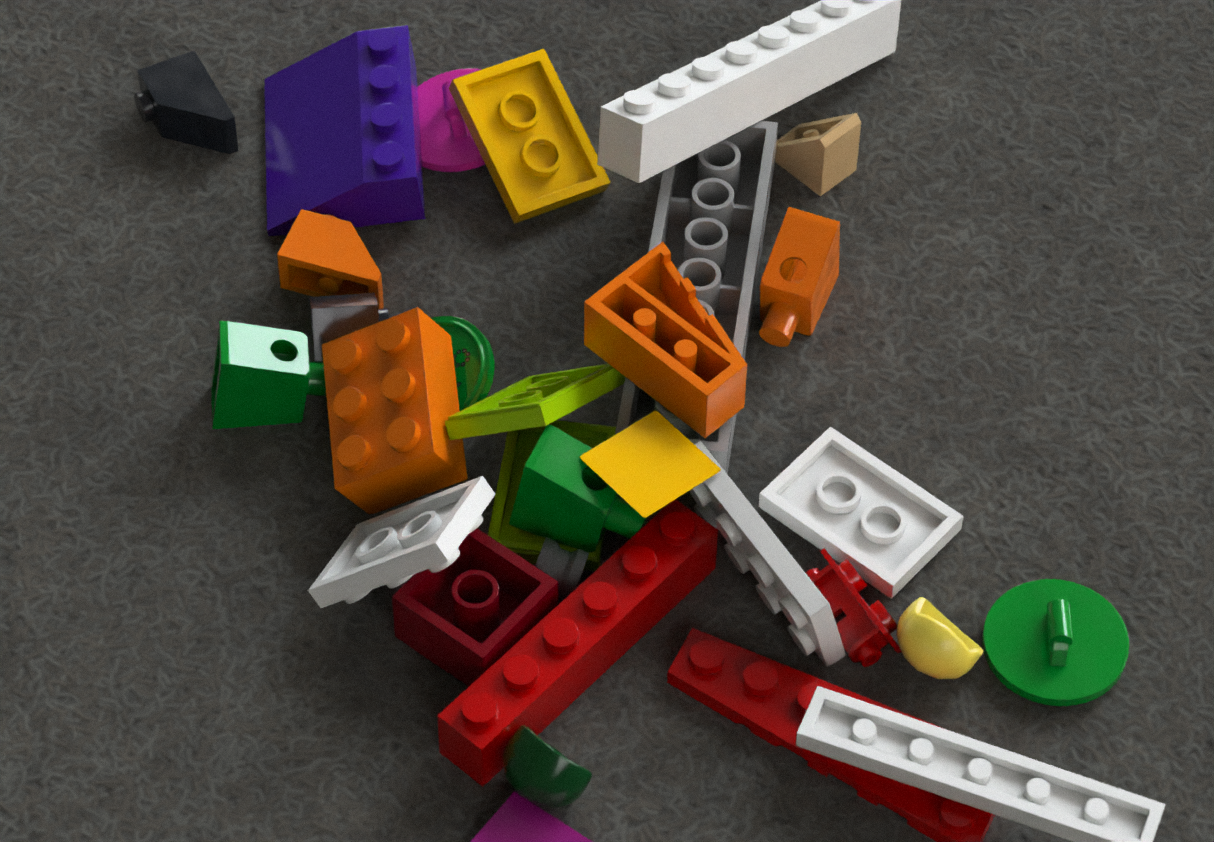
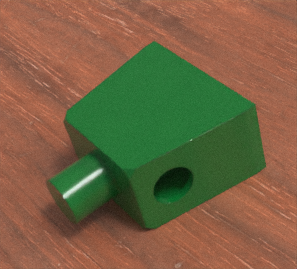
(261, 376)
(566, 498)

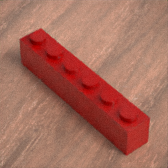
(578, 640)

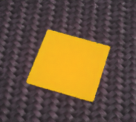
(650, 464)

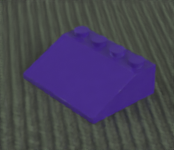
(346, 133)

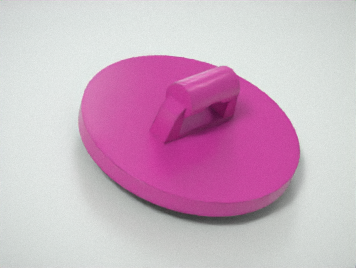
(443, 132)

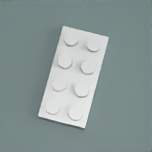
(780, 578)

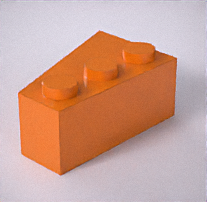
(667, 343)

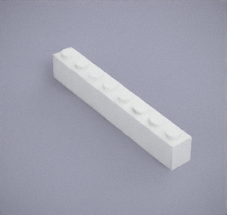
(743, 84)

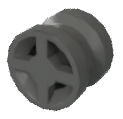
(562, 566)

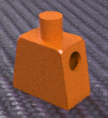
(798, 276)

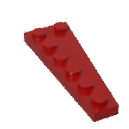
(772, 705)

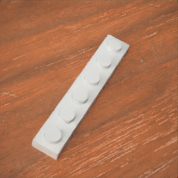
(974, 772)

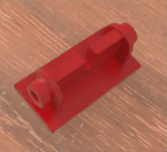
(865, 627)

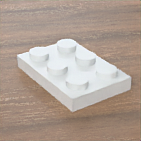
(860, 511)
(403, 543)

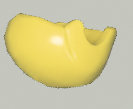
(934, 642)

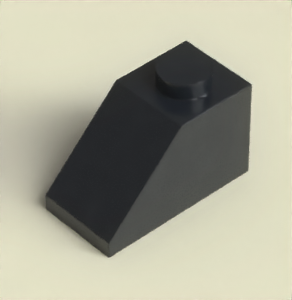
(186, 104)

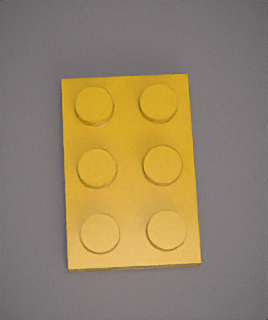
(529, 135)

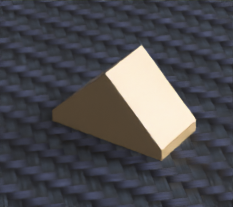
(821, 151)

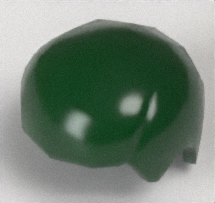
(542, 772)

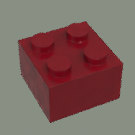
(473, 607)

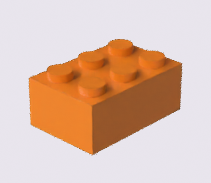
(389, 411)

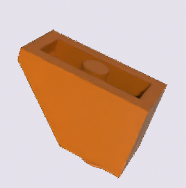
(327, 259)

